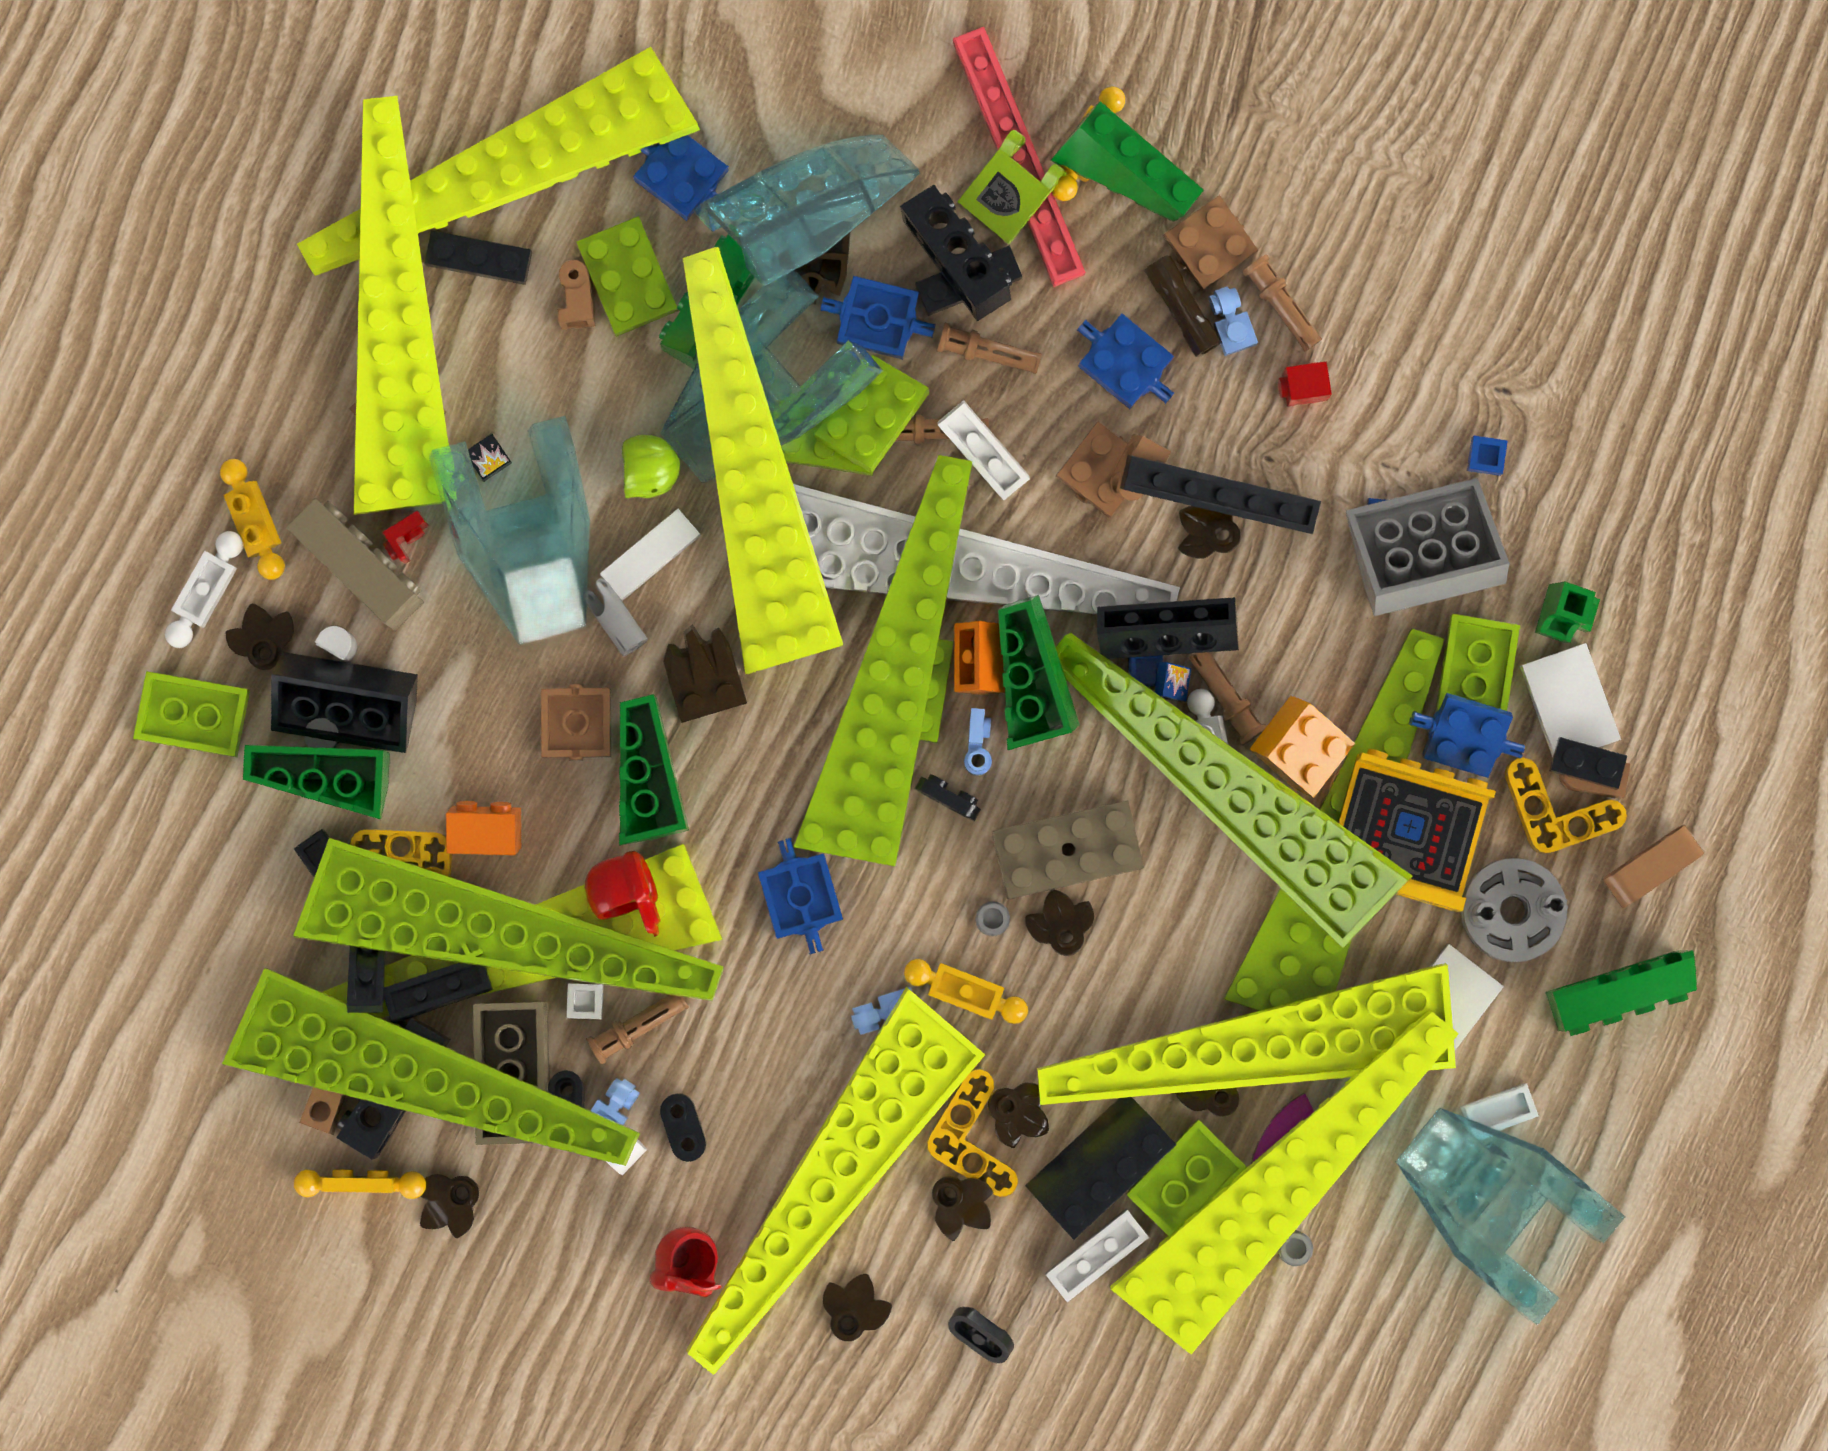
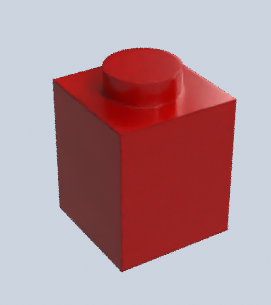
(1305, 384)

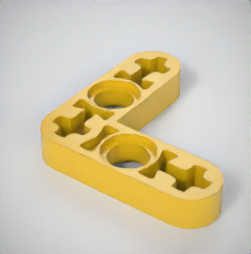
(1557, 825)
(418, 851)
(958, 1133)

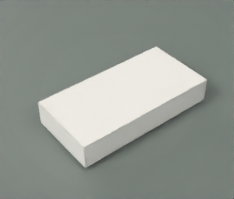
(1502, 1108)

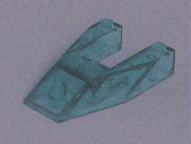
(792, 406)
(526, 553)
(1486, 1191)

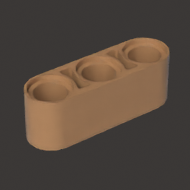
(1653, 866)

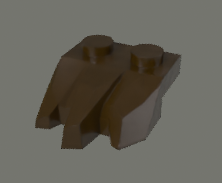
(828, 268)
(703, 675)

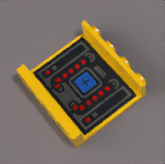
(1418, 822)

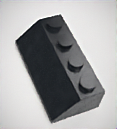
(364, 702)
(1100, 1165)

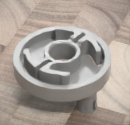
(1543, 908)

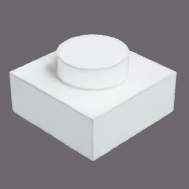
(585, 1001)

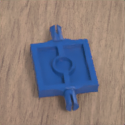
(680, 174)
(878, 317)
(1125, 361)
(1467, 735)
(800, 896)

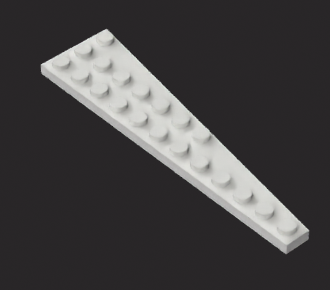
(863, 544)

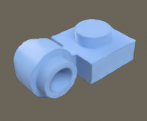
(1234, 330)
(978, 729)
(867, 1018)
(621, 1095)

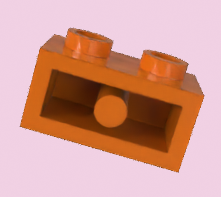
(978, 658)
(483, 829)

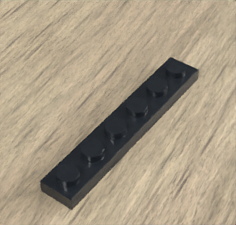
(1220, 494)

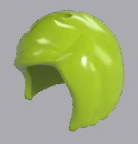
(649, 466)

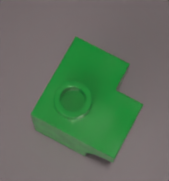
(1566, 610)

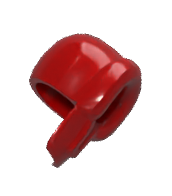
(622, 887)
(685, 1262)

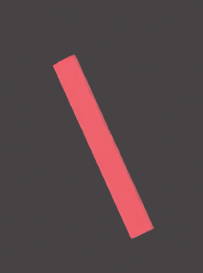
(1001, 118)

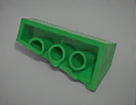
(1127, 164)
(678, 336)
(1033, 676)
(333, 776)
(648, 783)
(1622, 991)

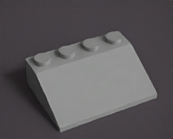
(1427, 547)

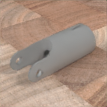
(615, 619)

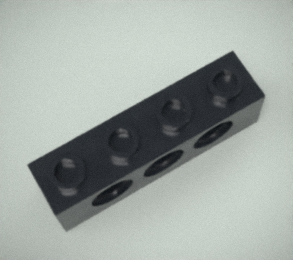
(978, 295)
(1167, 628)
(372, 1139)

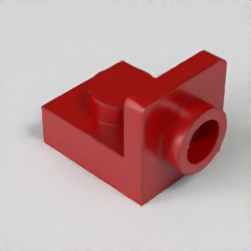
(406, 530)

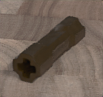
(1171, 286)

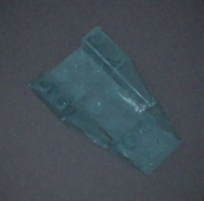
(807, 202)

